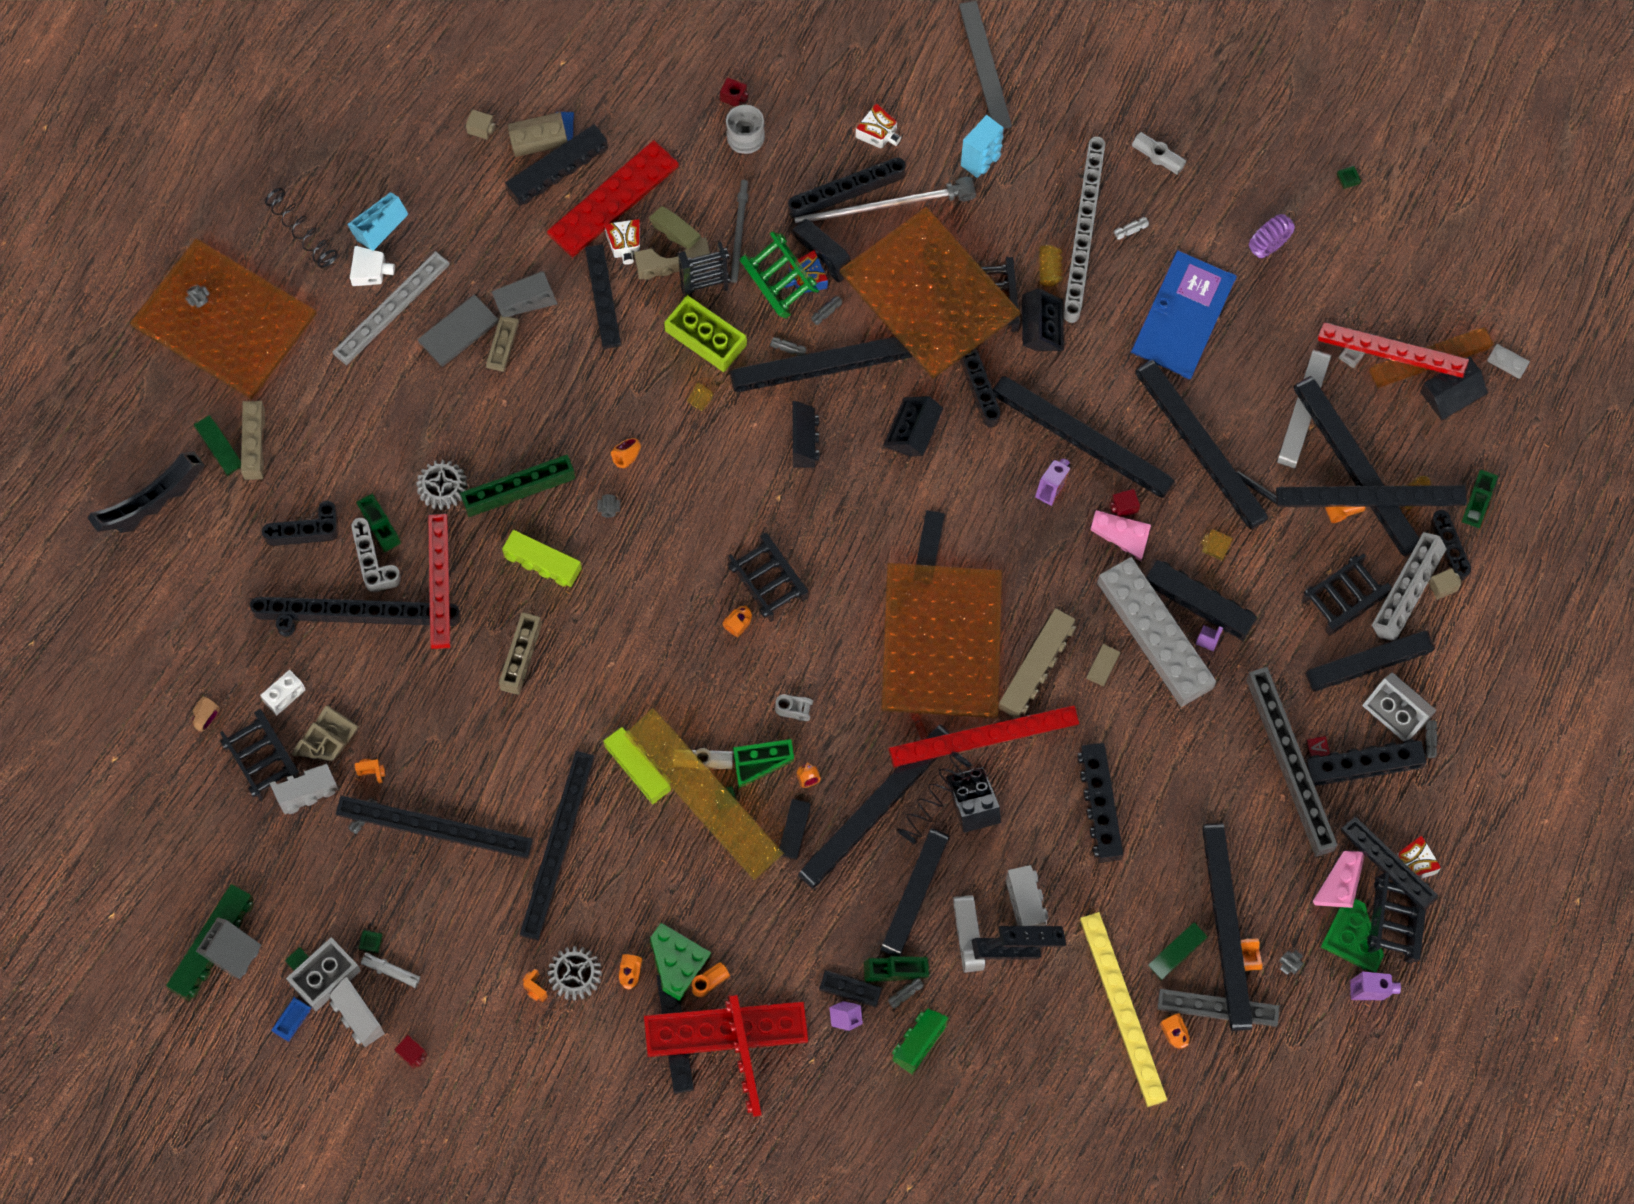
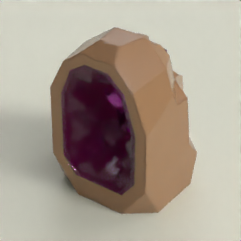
(204, 713)

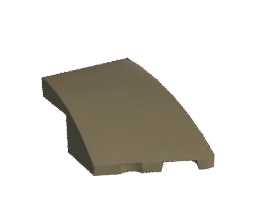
(326, 736)

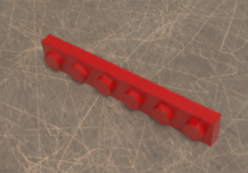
(744, 1064)

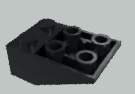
(974, 800)

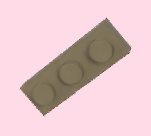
(502, 343)

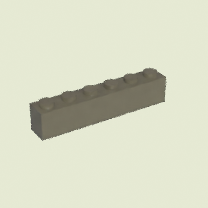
(1037, 663)

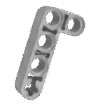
(369, 554)
(967, 930)

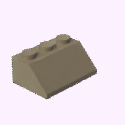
(537, 134)

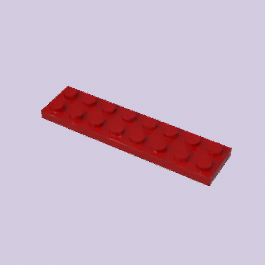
(613, 198)
(711, 1029)

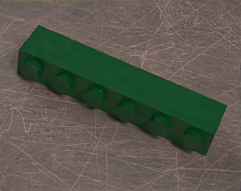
(518, 485)
(195, 967)

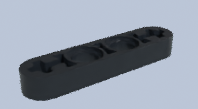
(1451, 544)

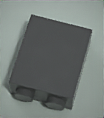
(229, 948)

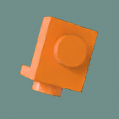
(369, 766)
(1251, 954)
(533, 989)

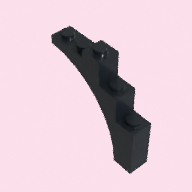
(152, 498)

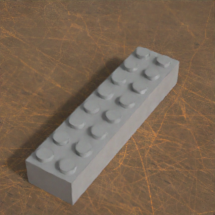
(1156, 632)

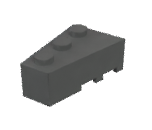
(524, 295)

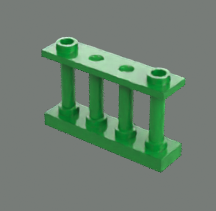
(761, 277)

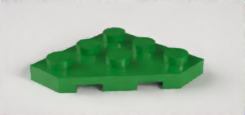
(1349, 937)
(676, 960)

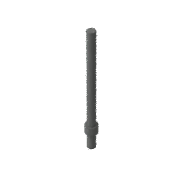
(742, 199)

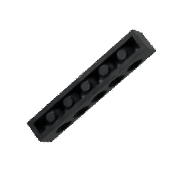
(1097, 754)
(1376, 767)

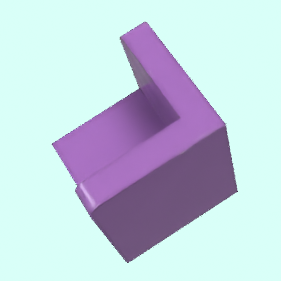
(1208, 637)
(846, 1015)

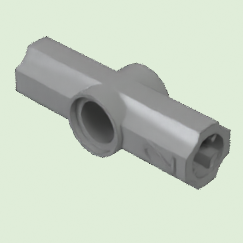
(1167, 159)
(716, 759)

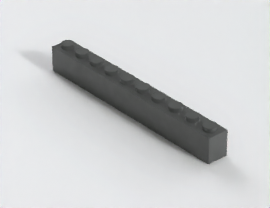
(1291, 762)

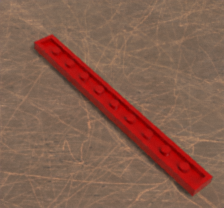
(983, 736)

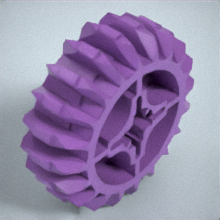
(1271, 236)

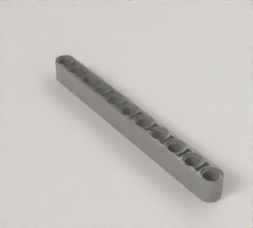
(1082, 236)

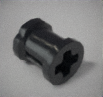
(282, 629)

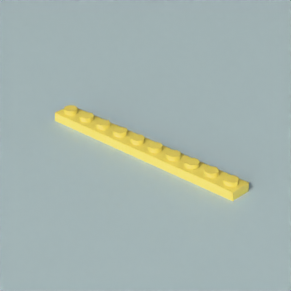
(1123, 1009)

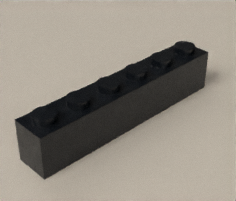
(556, 165)
(1201, 600)

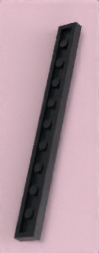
(1371, 496)
(434, 827)
(557, 846)

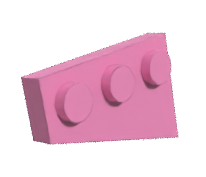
(1123, 532)
(1342, 882)

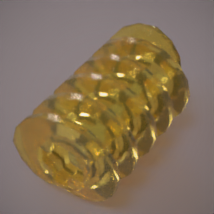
(1050, 265)

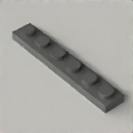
(1213, 1007)

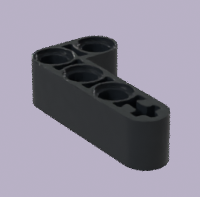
(825, 248)
(300, 528)

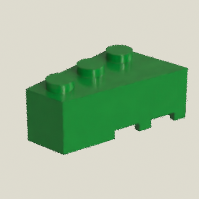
(761, 759)

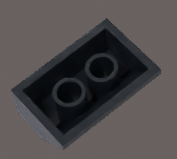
(1042, 321)
(1452, 393)
(913, 425)
(804, 435)

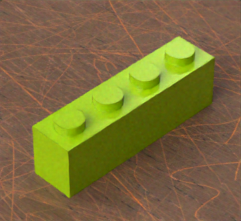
(542, 559)
(636, 766)

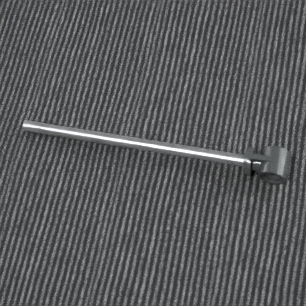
(963, 188)

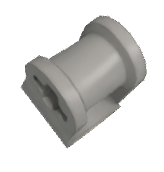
(795, 707)

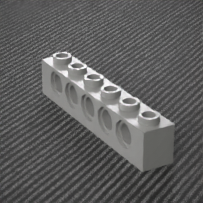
(1409, 586)

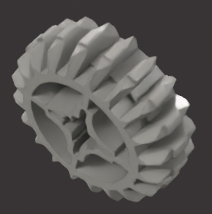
(426, 482)
(568, 978)

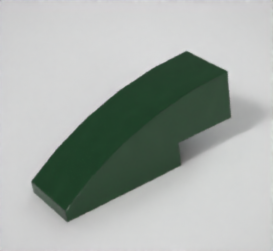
(218, 445)
(1479, 498)
(378, 522)
(1178, 951)
(895, 968)

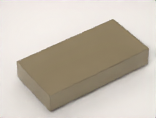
(1103, 665)

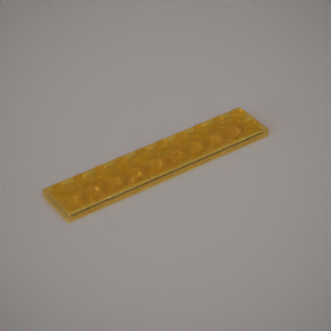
(704, 794)

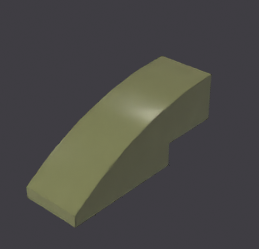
(674, 227)

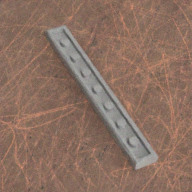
(390, 308)

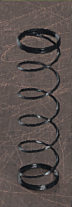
(332, 259)
(961, 759)

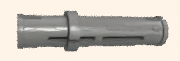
(391, 970)

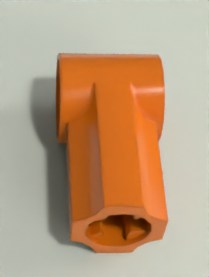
(1338, 514)
(711, 979)

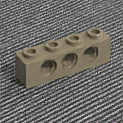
(520, 653)

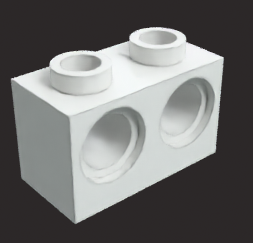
(283, 692)

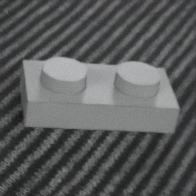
(1508, 361)

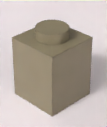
(480, 124)
(1445, 583)

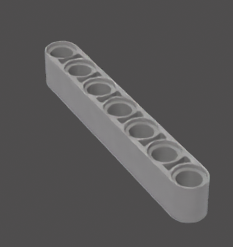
(1300, 418)

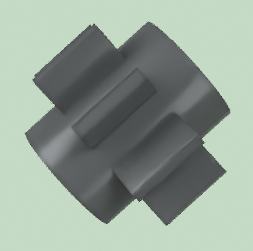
(197, 296)
(608, 506)
(1291, 962)

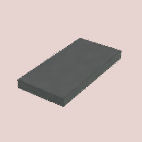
(458, 330)

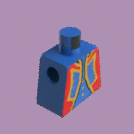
(813, 268)

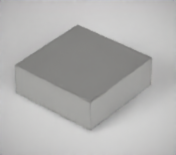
(1351, 357)

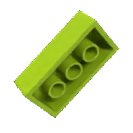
(705, 333)

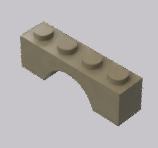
(651, 264)
(252, 427)

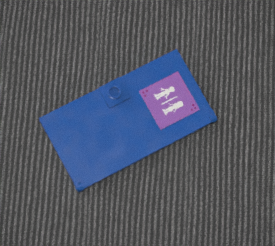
(1183, 314)

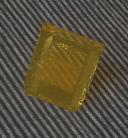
(700, 396)

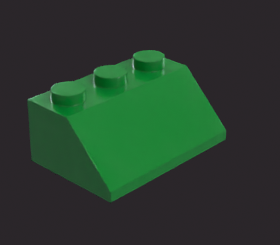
(919, 1040)

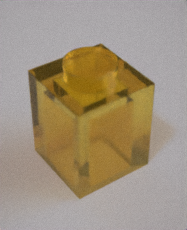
(1216, 544)

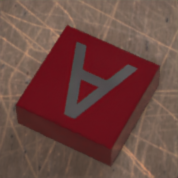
(1318, 746)

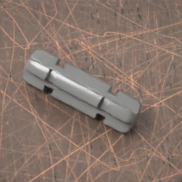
(1131, 228)

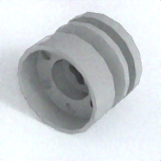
(745, 129)

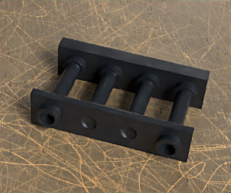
(688, 271)
(1008, 286)
(777, 560)
(1363, 601)
(269, 739)
(1413, 931)
(1018, 942)

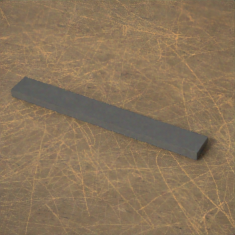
(984, 63)

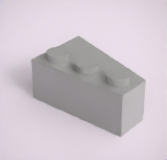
(304, 789)

